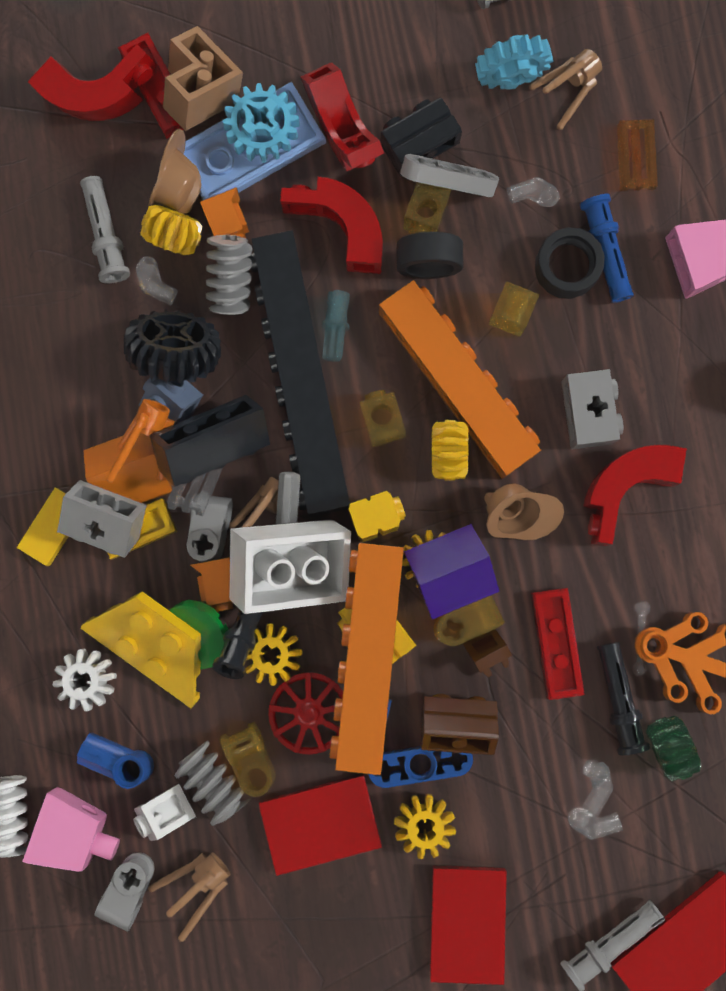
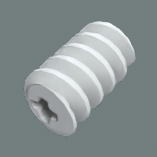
(10, 822)

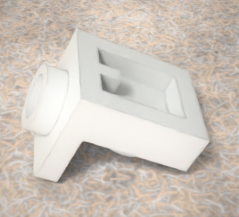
(163, 814)

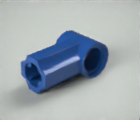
(112, 760)

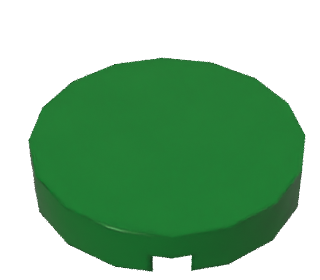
(205, 621)

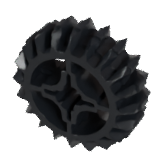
(172, 346)

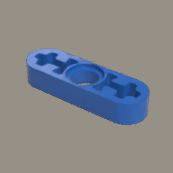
(395, 779)

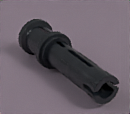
(238, 643)
(624, 714)

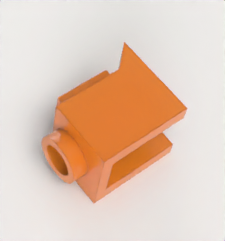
(225, 214)
(215, 583)

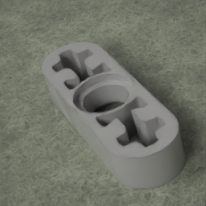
(449, 175)

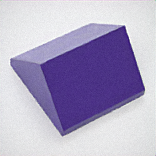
(452, 571)

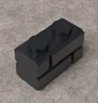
(423, 133)

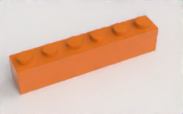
(459, 379)
(369, 658)

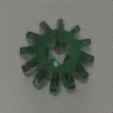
(673, 748)

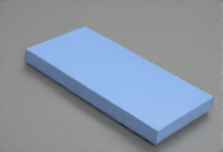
(225, 169)

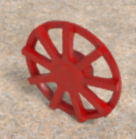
(307, 713)

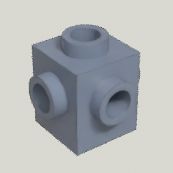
(179, 398)

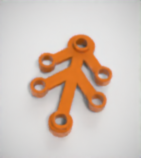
(693, 659)

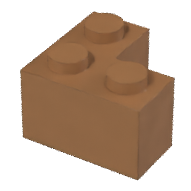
(199, 79)

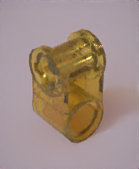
(472, 619)
(248, 757)

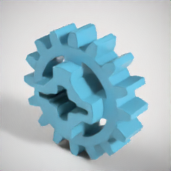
(514, 62)
(261, 137)

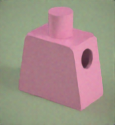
(698, 255)
(69, 834)

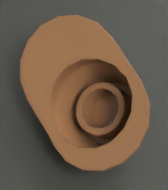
(177, 179)
(522, 513)

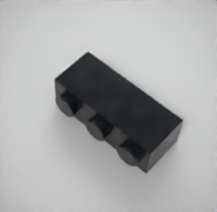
(210, 440)

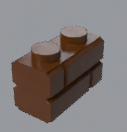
(459, 725)

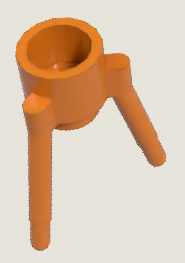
(149, 419)

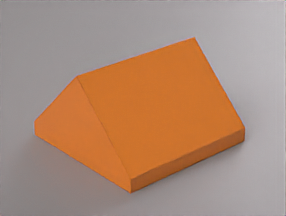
(137, 476)

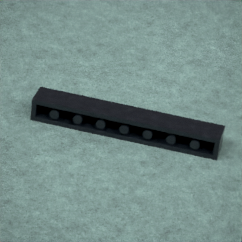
(300, 374)

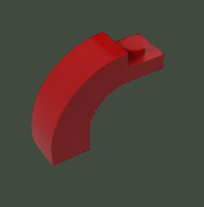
(97, 98)
(339, 119)
(349, 211)
(646, 464)

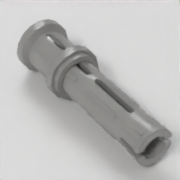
(106, 245)
(599, 954)

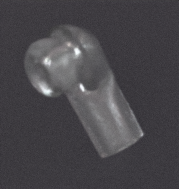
(535, 190)
(150, 281)
(601, 785)
(593, 826)

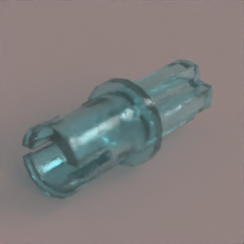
(335, 325)

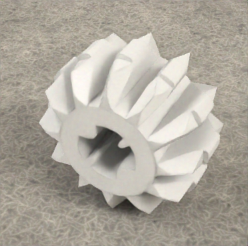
(70, 679)

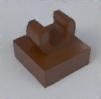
(488, 651)

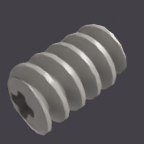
(230, 273)
(211, 784)

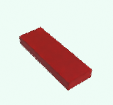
(154, 88)
(557, 644)

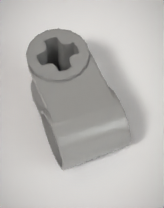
(210, 526)
(125, 894)

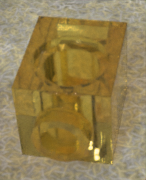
(430, 197)
(513, 309)
(385, 433)

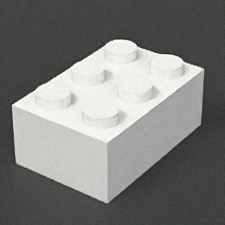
(289, 565)

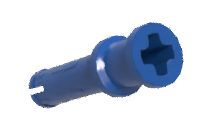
(605, 231)

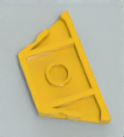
(152, 643)

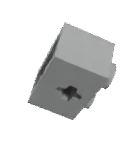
(583, 426)
(101, 518)

